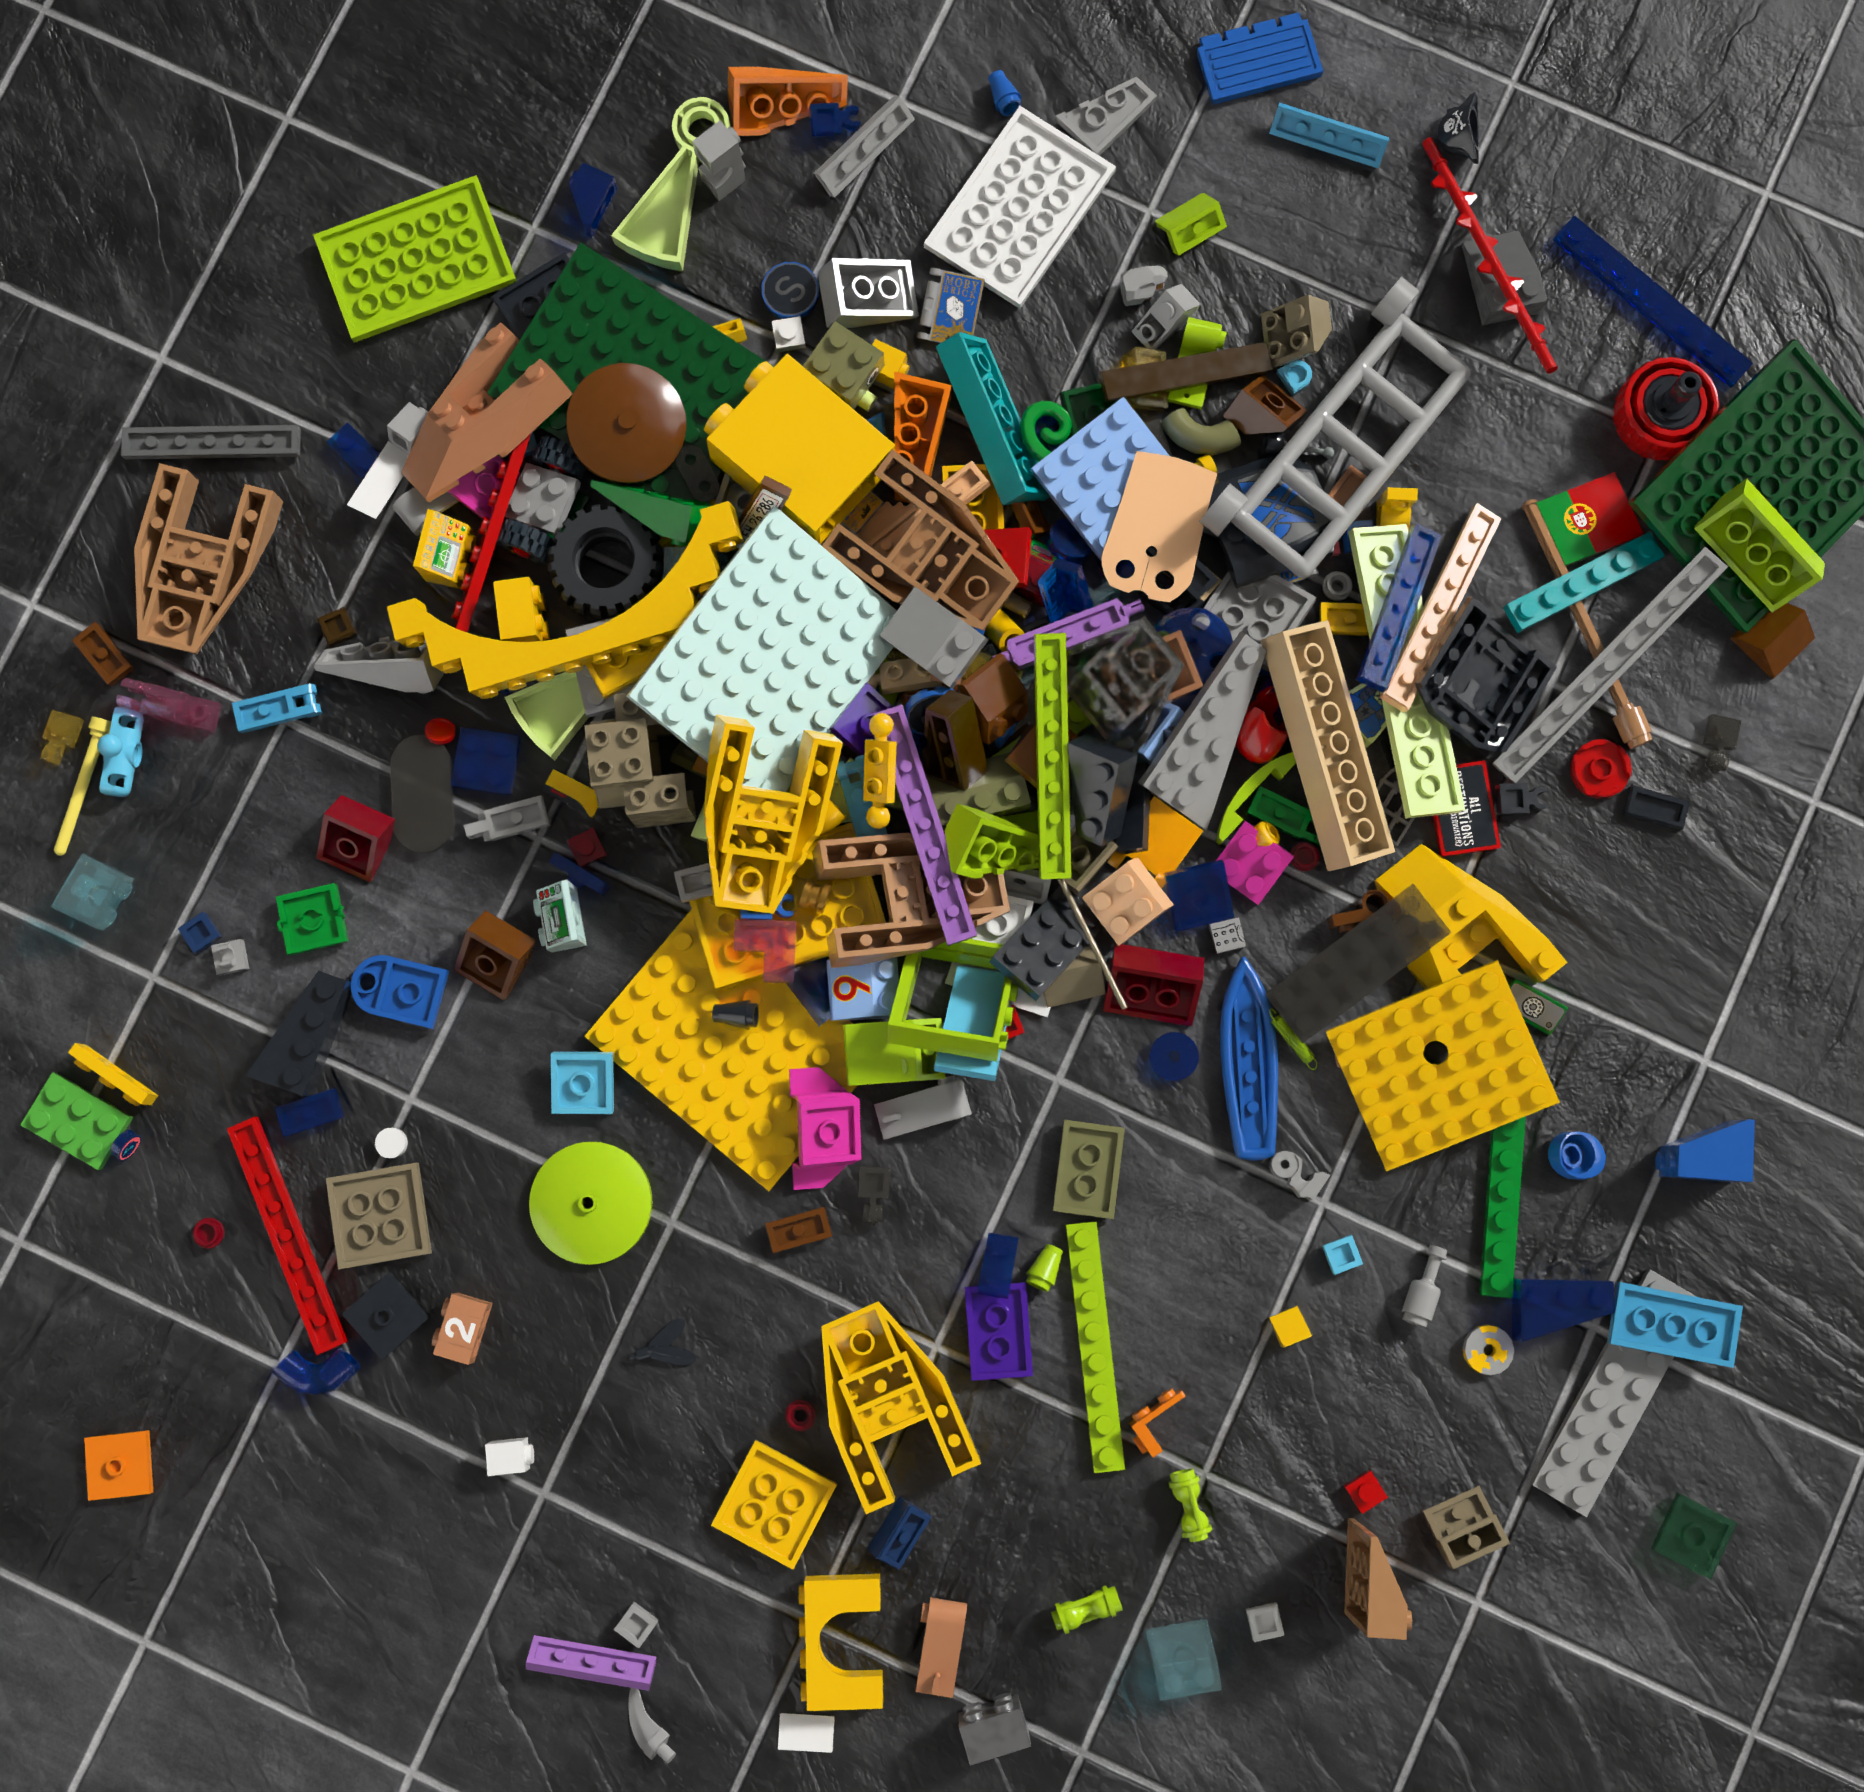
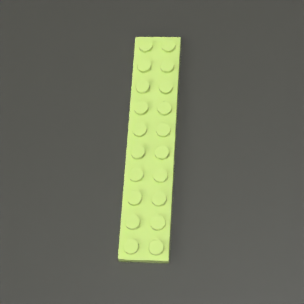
(1417, 740)

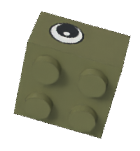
(845, 363)

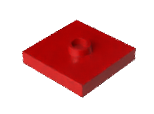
(1014, 547)

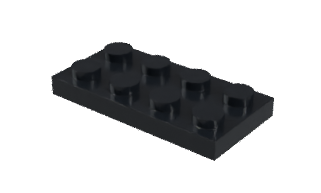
(1046, 944)

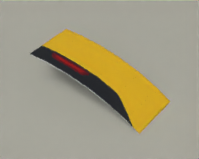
(571, 792)

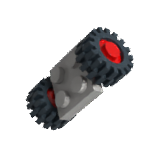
(541, 500)

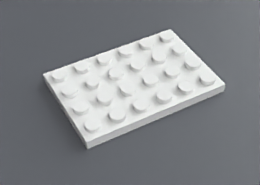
(1019, 206)

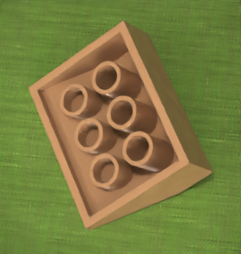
(1371, 1588)

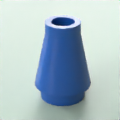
(1004, 94)

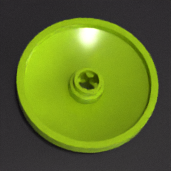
(619, 1208)

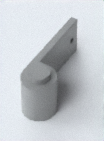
(413, 508)
(923, 1108)

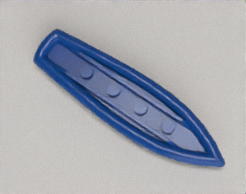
(1249, 1064)

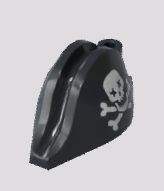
(1460, 129)

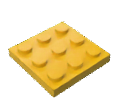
(774, 1504)

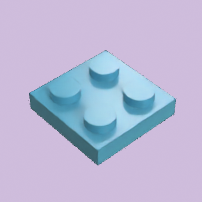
(582, 1083)

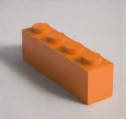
(919, 420)

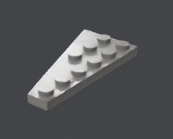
(1199, 749)

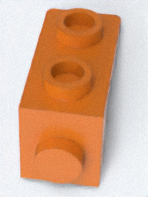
(1144, 1438)

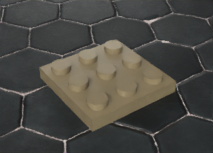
(378, 1215)

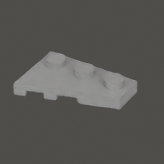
(1107, 117)

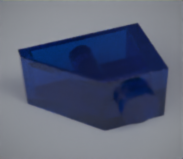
(592, 194)

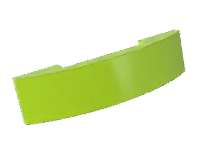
(1230, 819)

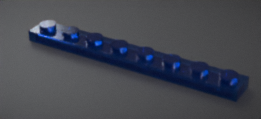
(1652, 301)

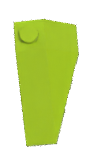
(988, 844)

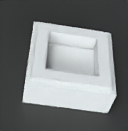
(1265, 1622)

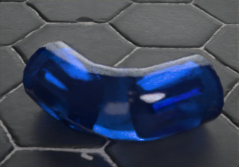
(317, 1378)

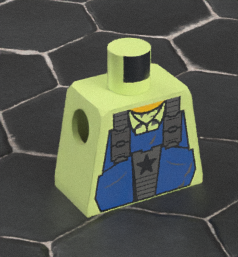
(1368, 712)

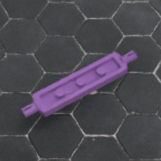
(1078, 629)

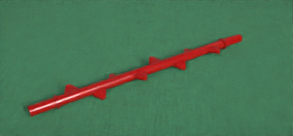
(1491, 263)

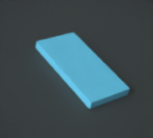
(973, 1011)

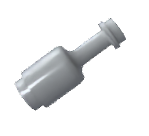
(1423, 1293)

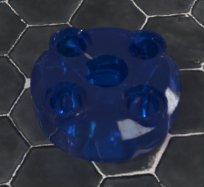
(1201, 644)

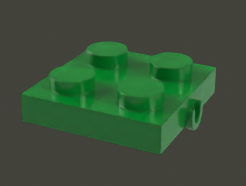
(312, 919)

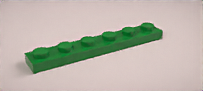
(1502, 1209)

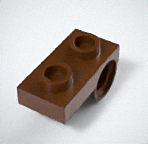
(1348, 920)

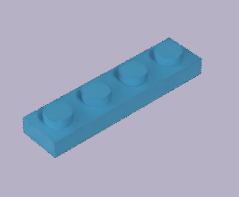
(1329, 135)

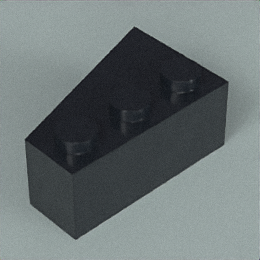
(1100, 787)

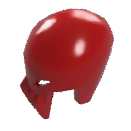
(1260, 735)

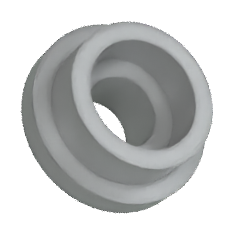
(1337, 577)

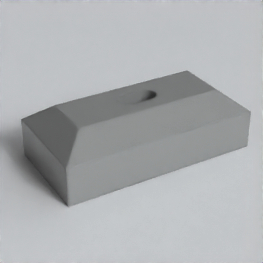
(1029, 887)

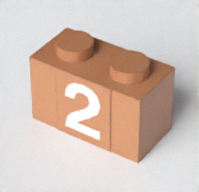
(461, 1328)

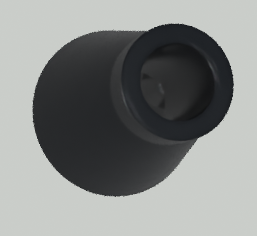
(737, 1014)

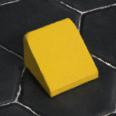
(1290, 1327)

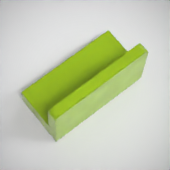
(1192, 222)

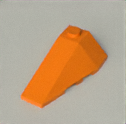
(778, 97)

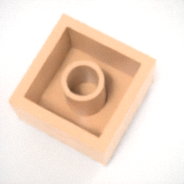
(1127, 901)

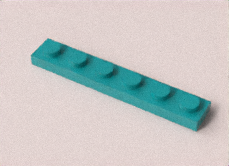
(1583, 582)

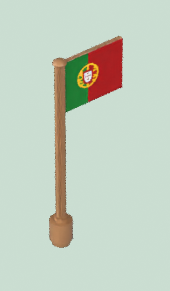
(1576, 528)

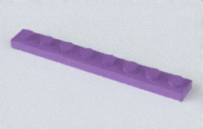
(928, 833)

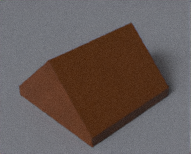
(1776, 638)

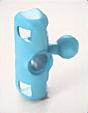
(121, 752)

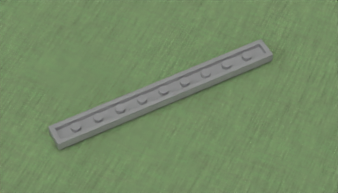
(1610, 665)

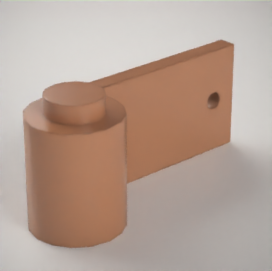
(941, 1646)

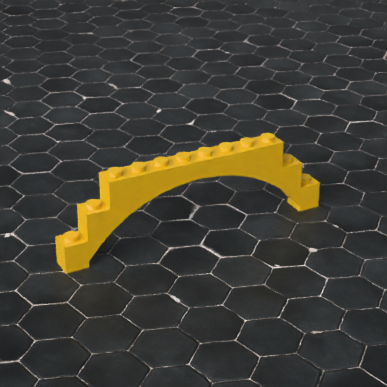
(500, 665)

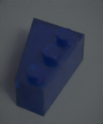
(1556, 1304)

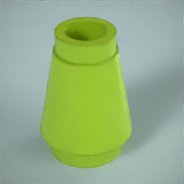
(1045, 1268)

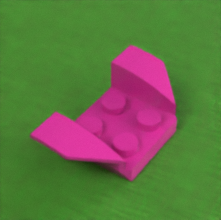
(826, 1127)

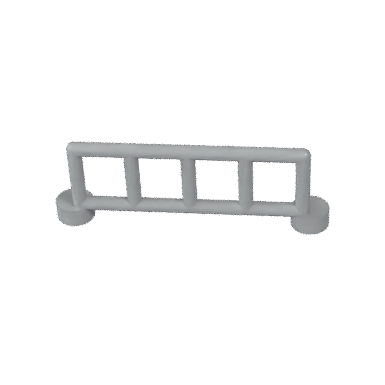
(1238, 508)

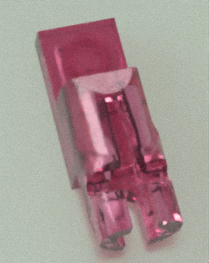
(171, 705)

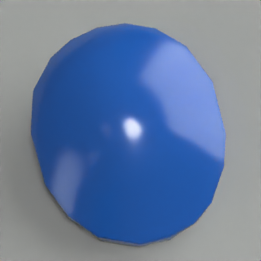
(1576, 1155)

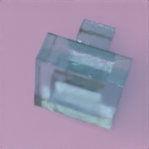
(1104, 593)

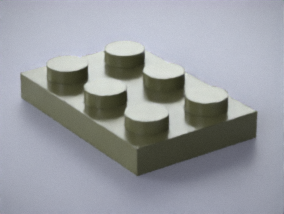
(1088, 1169)

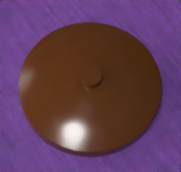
(626, 423)

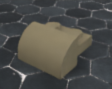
(1465, 1528)

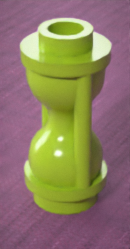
(1186, 1490)
(1098, 1605)

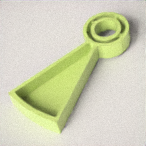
(661, 219)
(550, 712)

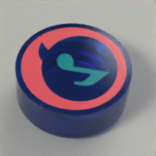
(125, 1145)

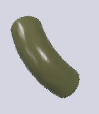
(1200, 438)

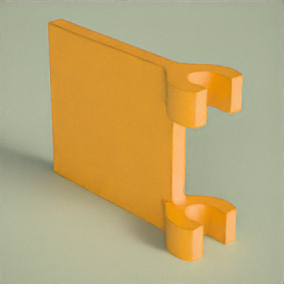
(1168, 841)

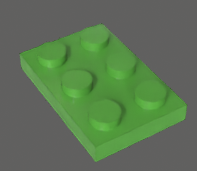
(76, 1120)

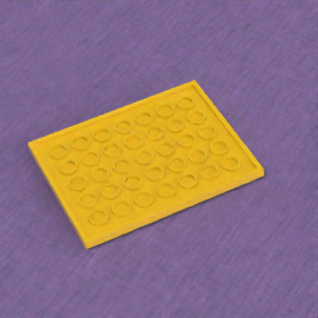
(713, 1074)

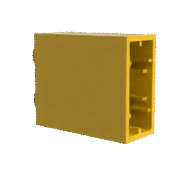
(802, 438)

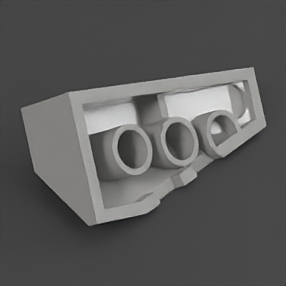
(383, 664)

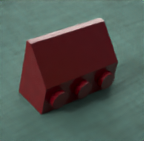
(1155, 984)

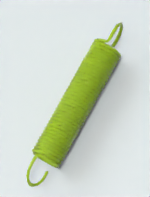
(1287, 1033)

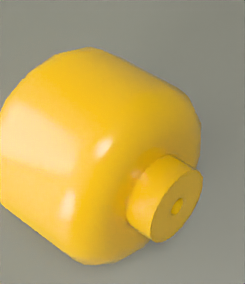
(1266, 834)

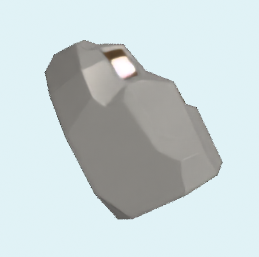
(1142, 283)

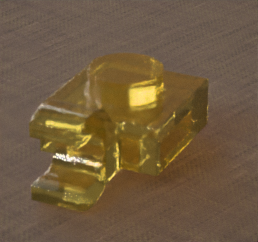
(61, 731)

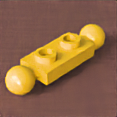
(879, 770)

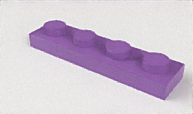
(591, 1663)

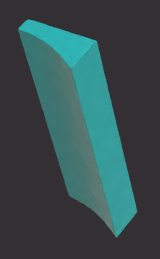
(991, 417)

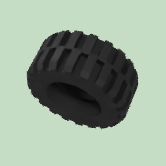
(584, 534)

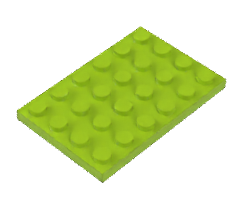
(415, 258)

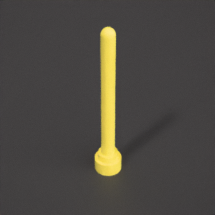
(99, 728)

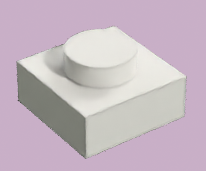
(788, 334)

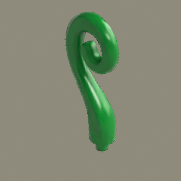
(1027, 428)

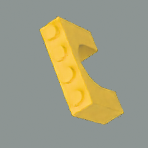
(826, 1684)

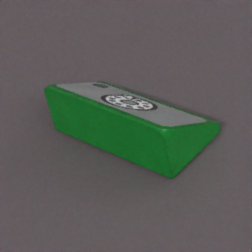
(1537, 1007)

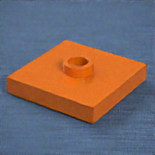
(118, 1465)

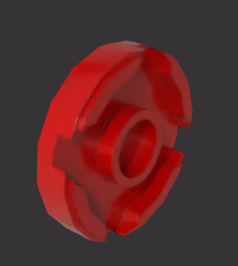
(1600, 768)

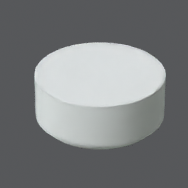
(391, 1143)

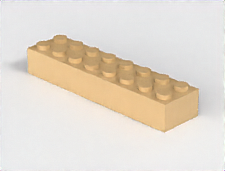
(1327, 745)

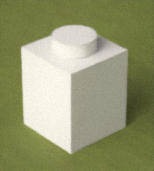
(508, 1456)

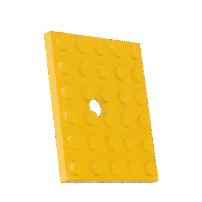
(1482, 1084)

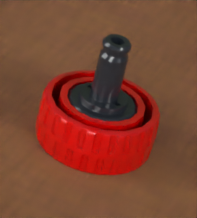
(1664, 407)

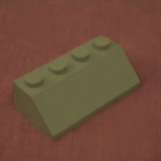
(997, 792)

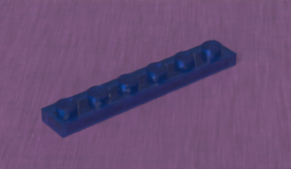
(1399, 608)

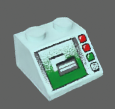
(560, 917)

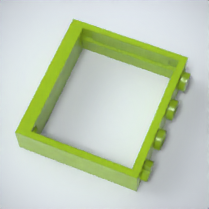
(943, 1040)

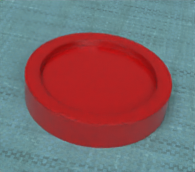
(440, 731)

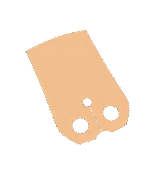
(1159, 510)

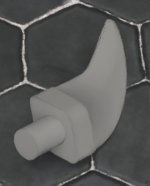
(647, 1733)

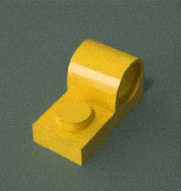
(1395, 506)

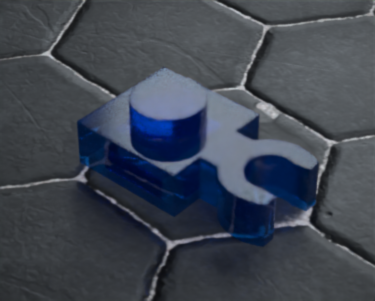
(828, 120)

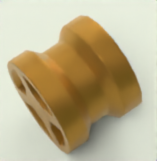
(815, 896)

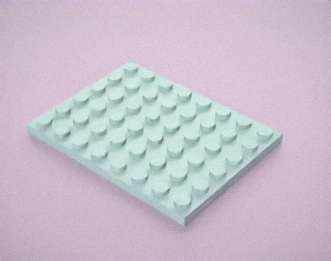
(770, 642)

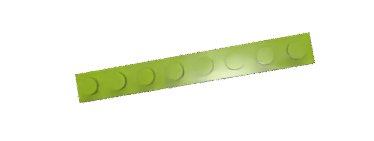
(1052, 756)
(1095, 1347)

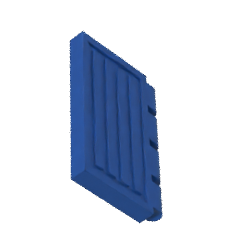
(1258, 60)

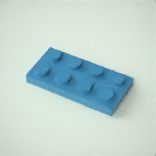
(1675, 1324)

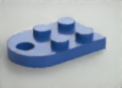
(401, 990)

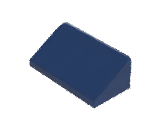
(899, 1533)

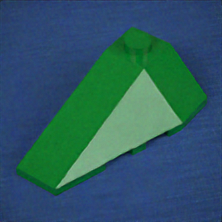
(664, 515)

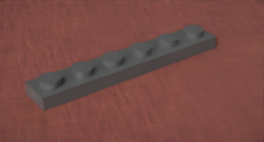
(211, 442)

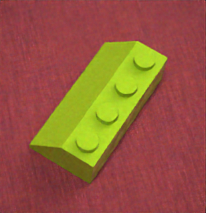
(1760, 546)

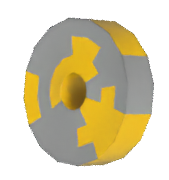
(1474, 1349)

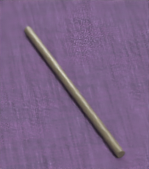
(1092, 943)

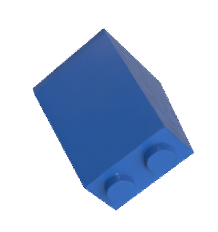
(1712, 1154)

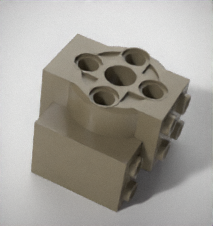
(628, 768)

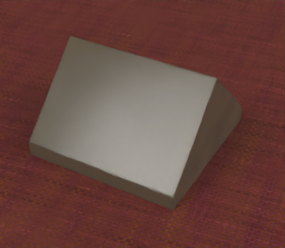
(1086, 861)
(1078, 982)

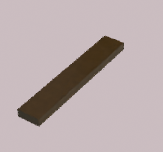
(1185, 372)

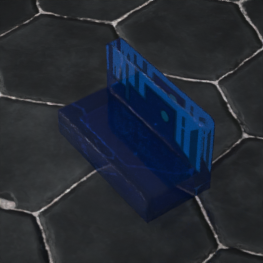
(1064, 590)

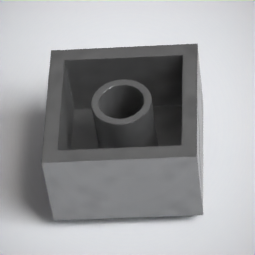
(993, 1728)

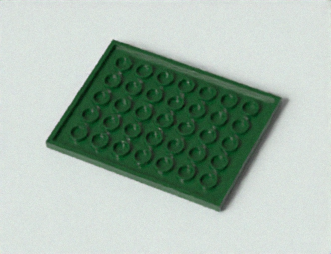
(610, 317)
(1792, 442)

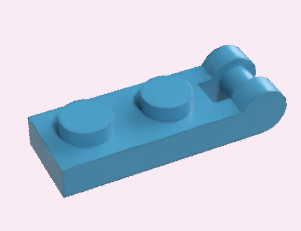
(275, 708)
(854, 797)

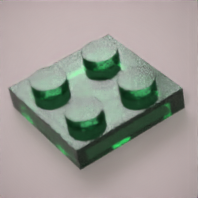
(1693, 1535)

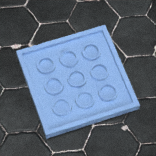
(1092, 470)

